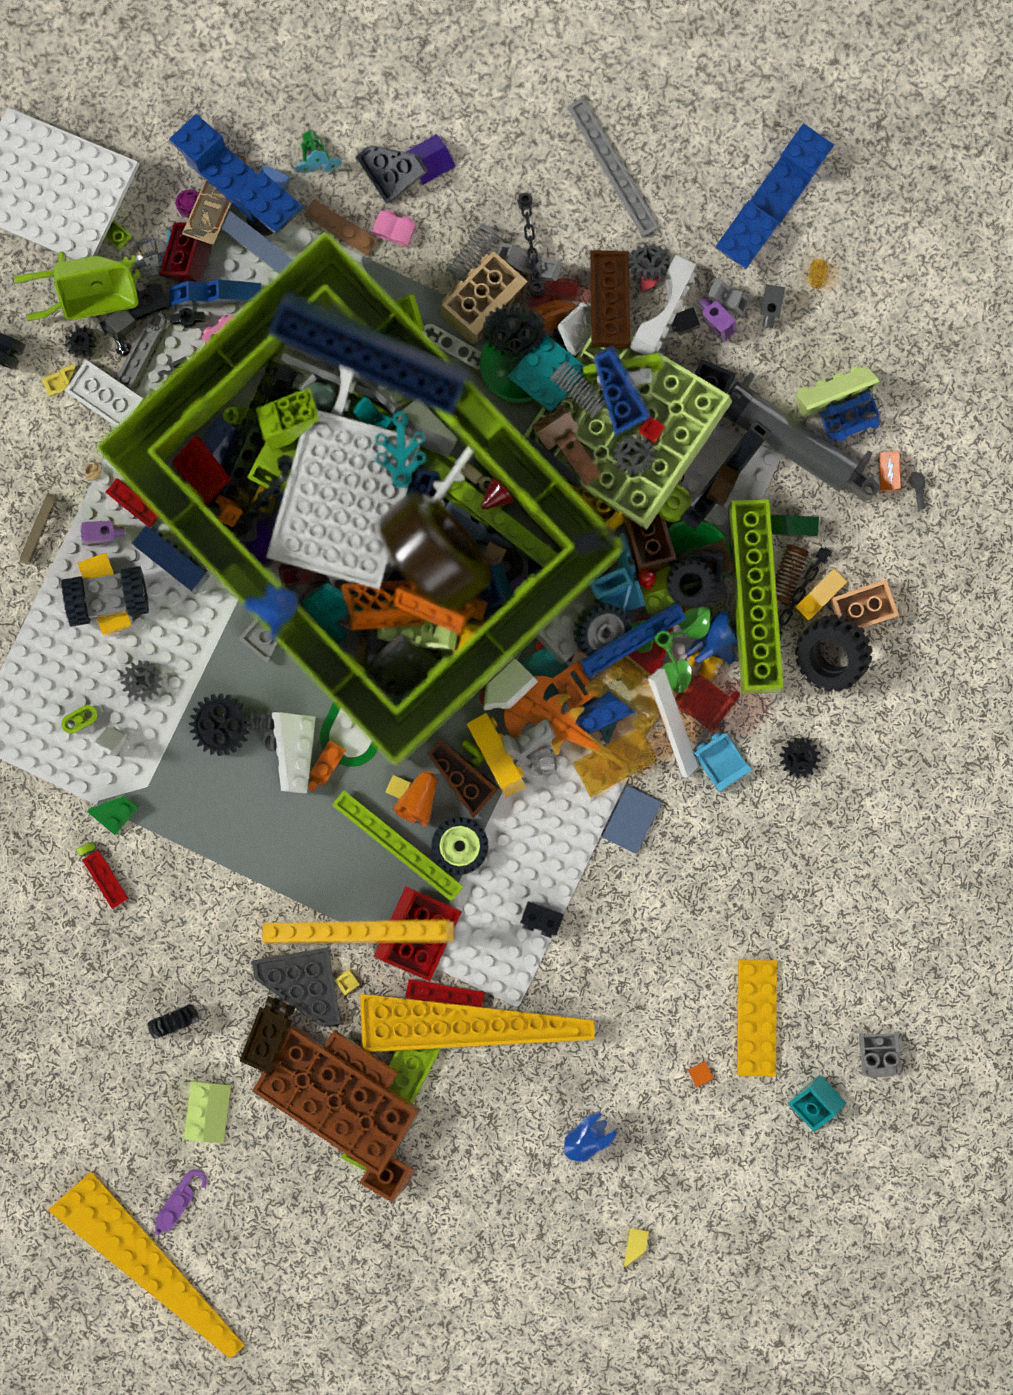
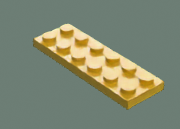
(756, 1018)

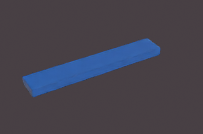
(632, 640)

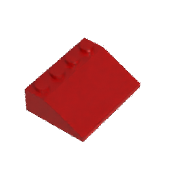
(417, 958)

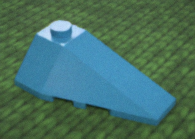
(635, 599)

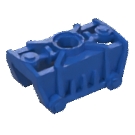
(855, 425)

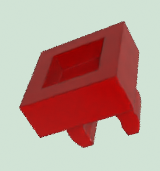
(652, 429)

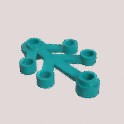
(401, 453)

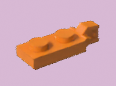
(325, 765)

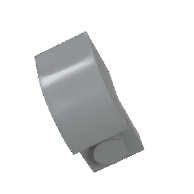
(729, 298)

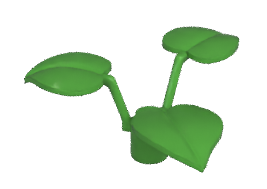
(696, 626)

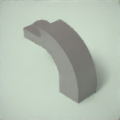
(518, 260)

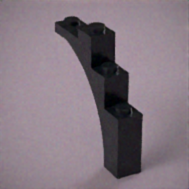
(736, 460)

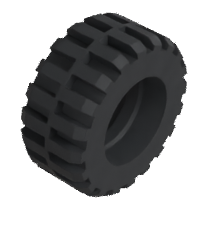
(817, 668)

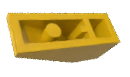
(820, 595)

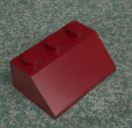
(185, 256)

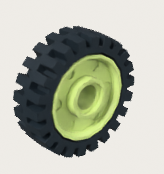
(475, 846)

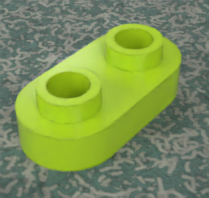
(79, 718)

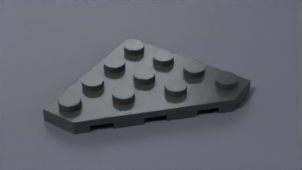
(302, 981)

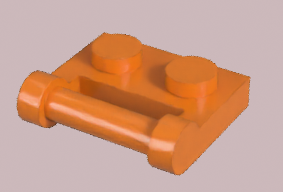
(566, 685)

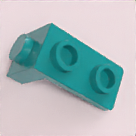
(370, 415)

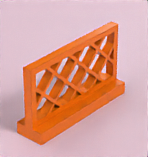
(382, 618)

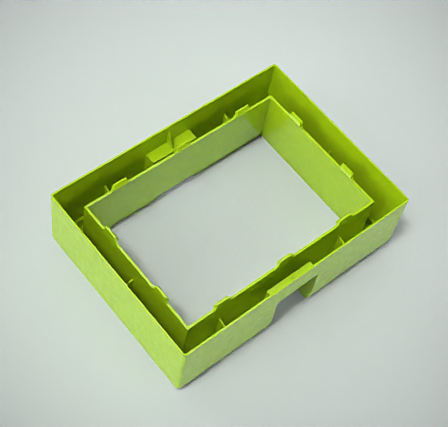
(235, 356)

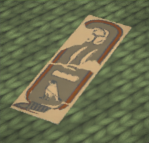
(208, 212)

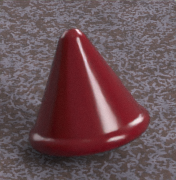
(496, 495)

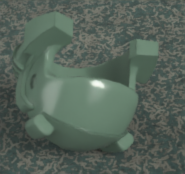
(323, 396)

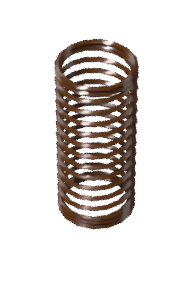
(786, 601)

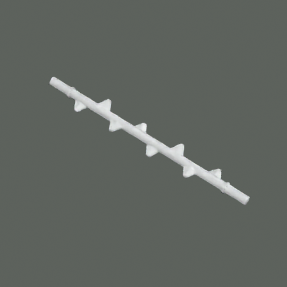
(442, 488)

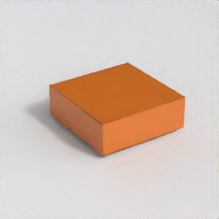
(700, 1074)

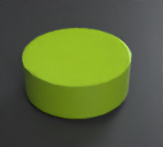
(85, 848)

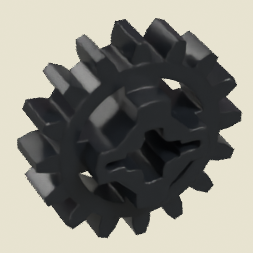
(795, 765)

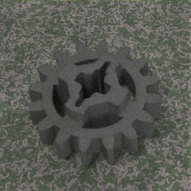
(649, 262)
(642, 454)
(135, 687)

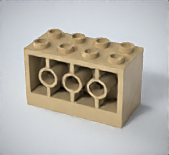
(480, 293)

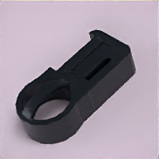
(592, 541)

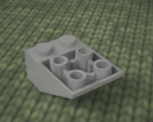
(423, 420)

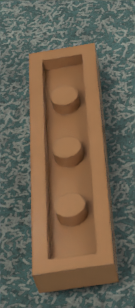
(340, 227)

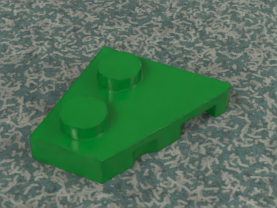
(114, 812)

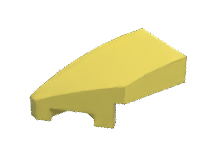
(59, 381)
(635, 1245)

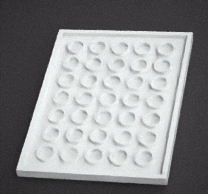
(58, 186)
(337, 501)

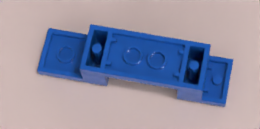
(250, 192)
(775, 196)

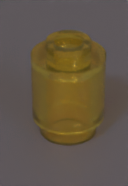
(817, 273)

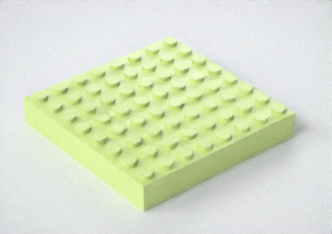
(677, 400)

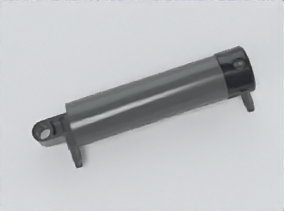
(800, 442)

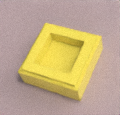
(397, 786)
(347, 982)

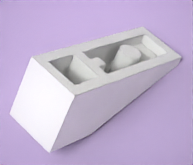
(111, 740)

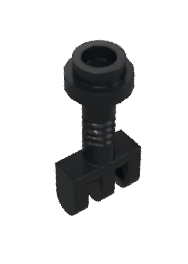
(123, 349)

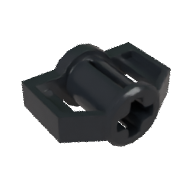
(187, 318)

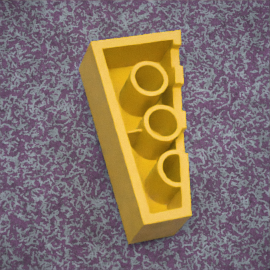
(501, 764)

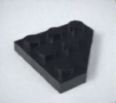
(391, 170)

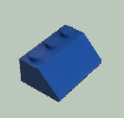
(602, 712)

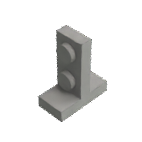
(529, 741)

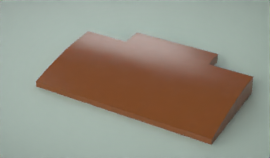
(340, 1096)

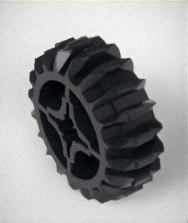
(173, 1021)

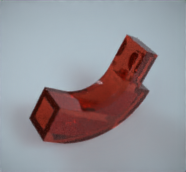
(561, 289)

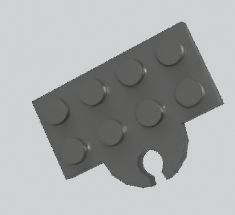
(404, 664)

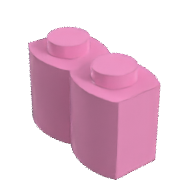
(394, 228)

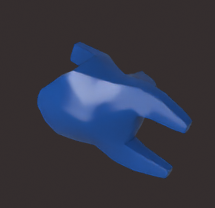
(275, 608)
(717, 640)
(588, 1138)

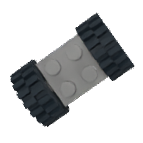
(105, 596)

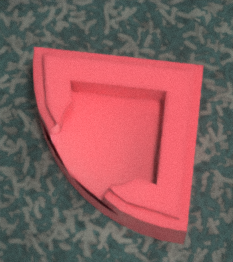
(648, 284)

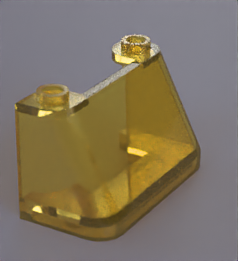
(630, 685)

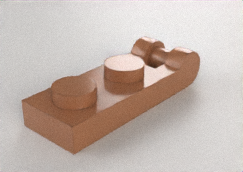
(579, 459)

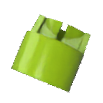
(234, 415)

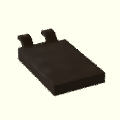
(267, 1035)

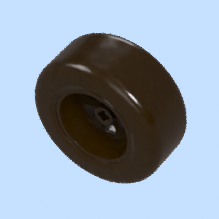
(435, 551)

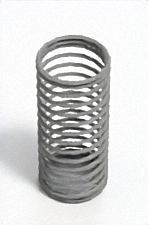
(485, 228)
(592, 413)

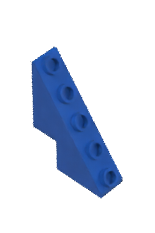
(213, 292)

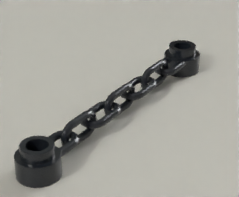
(525, 206)
(822, 556)

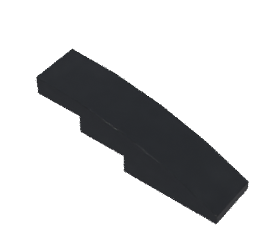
(558, 466)

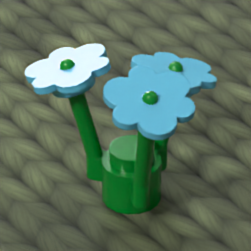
(317, 158)

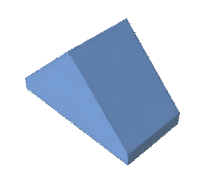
(278, 177)

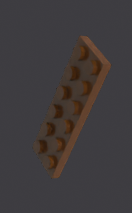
(609, 299)

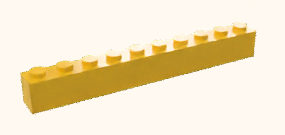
(358, 932)

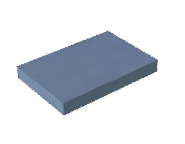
(631, 819)

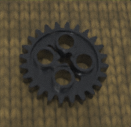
(514, 329)
(231, 712)

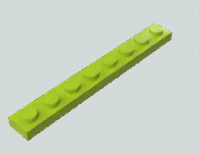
(497, 519)
(397, 845)

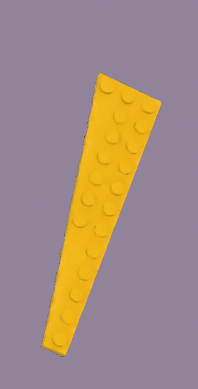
(419, 1024)
(108, 1227)

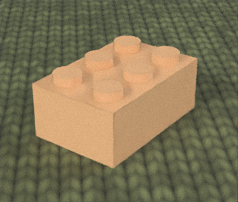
(866, 605)

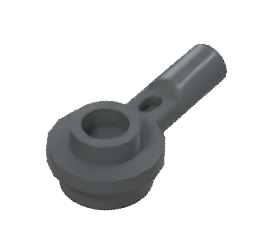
(918, 482)

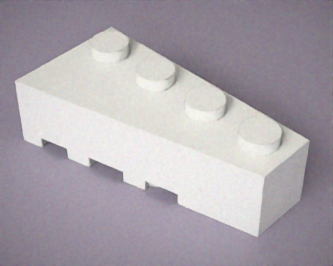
(293, 749)

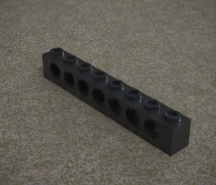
(250, 424)

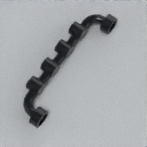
(284, 464)

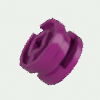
(185, 202)

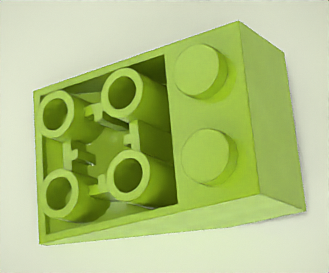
(287, 418)
(266, 468)

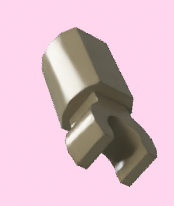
(475, 476)

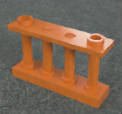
(420, 605)

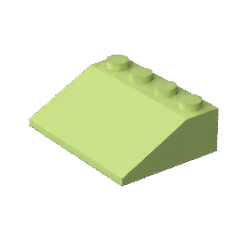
(835, 391)

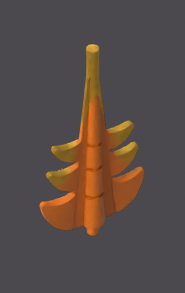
(534, 709)

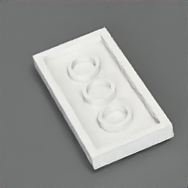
(103, 393)

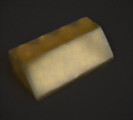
(601, 773)

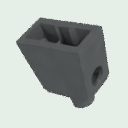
(774, 295)

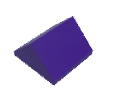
(434, 156)

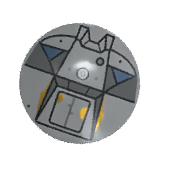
(149, 256)

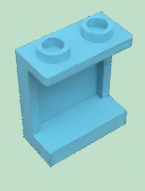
(721, 761)

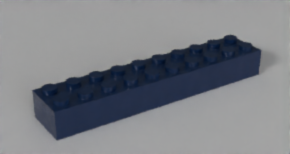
(368, 353)

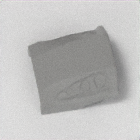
(884, 1053)

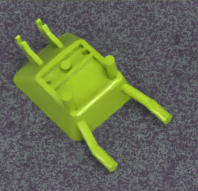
(88, 286)

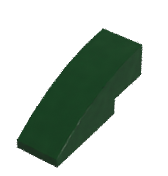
(794, 525)

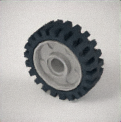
(594, 620)

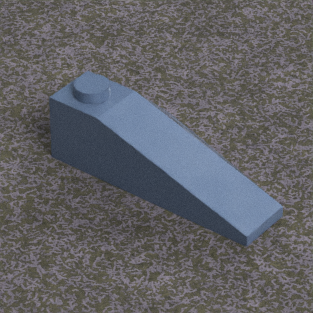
(477, 529)

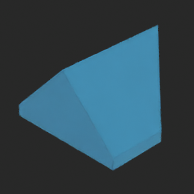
(613, 588)

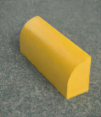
(98, 567)

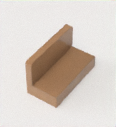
(555, 426)

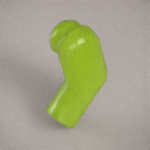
(475, 751)

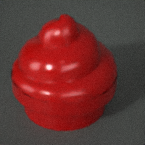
(647, 578)

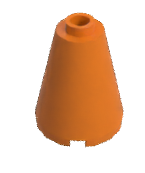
(418, 799)

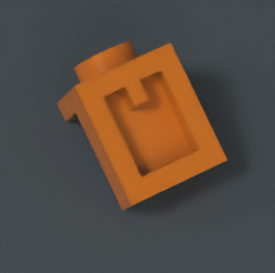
(229, 511)

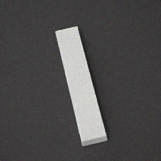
(673, 723)

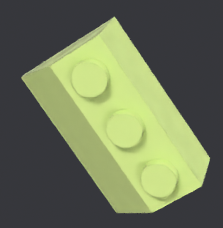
(207, 1112)

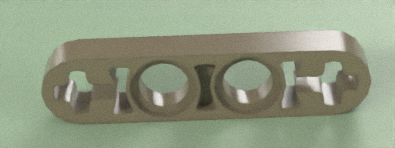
(38, 528)

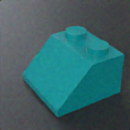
(817, 1103)

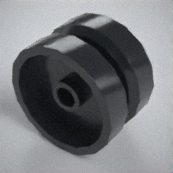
(7, 346)

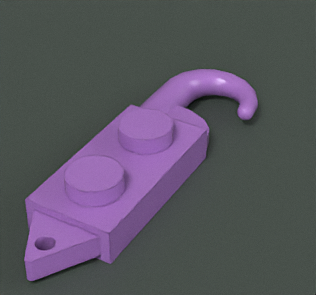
(177, 1202)

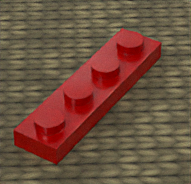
(443, 994)

